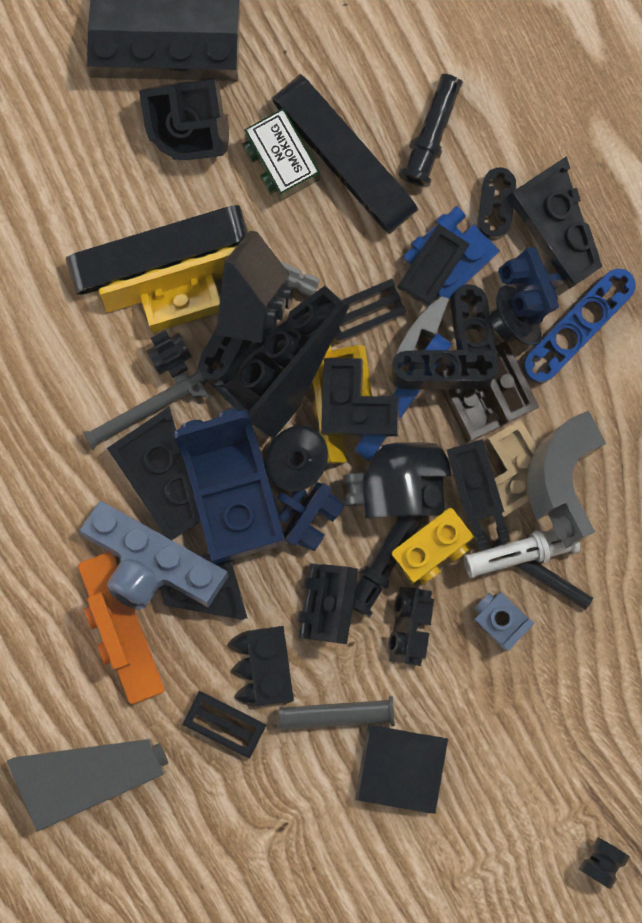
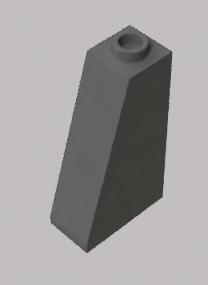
(76, 779)

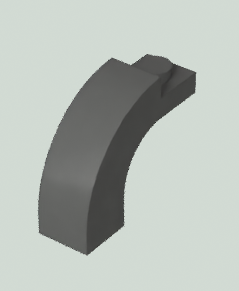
(551, 477)

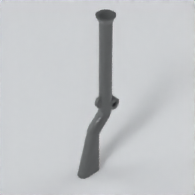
(184, 385)

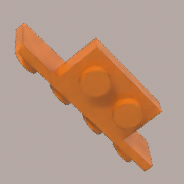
(120, 630)

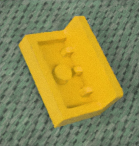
(431, 545)

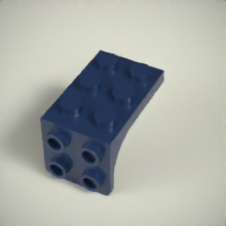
(230, 485)

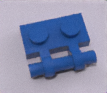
(475, 258)

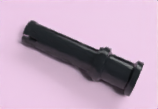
(427, 146)
(375, 576)

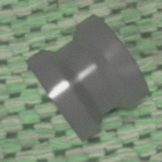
(355, 489)

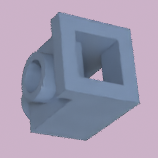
(505, 635)

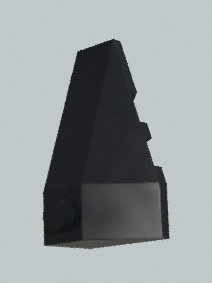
(285, 363)

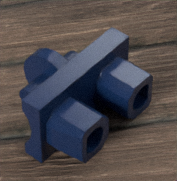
(535, 287)
(299, 529)

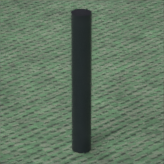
(552, 580)

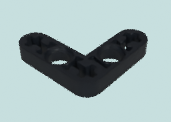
(458, 360)

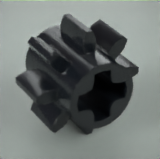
(169, 353)

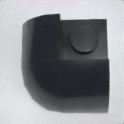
(186, 119)
(406, 480)

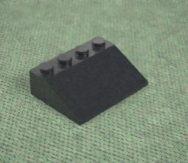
(164, 39)

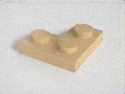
(514, 450)

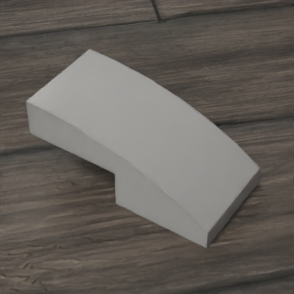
(426, 324)

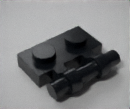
(327, 603)

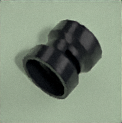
(604, 863)

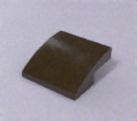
(497, 404)

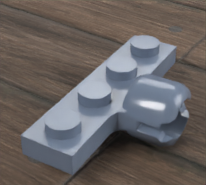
(149, 560)

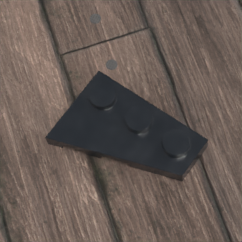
(554, 218)
(158, 474)

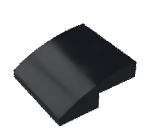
(401, 769)

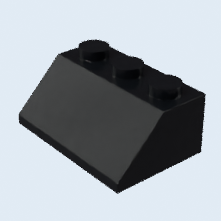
(252, 291)

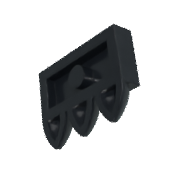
(266, 666)

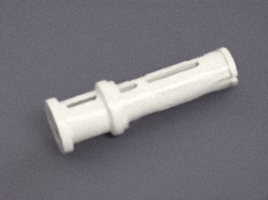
(541, 551)

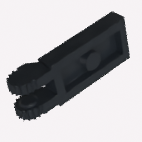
(477, 489)

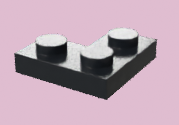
(347, 411)

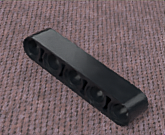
(345, 154)
(156, 249)

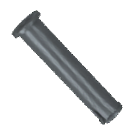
(337, 714)

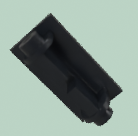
(410, 608)

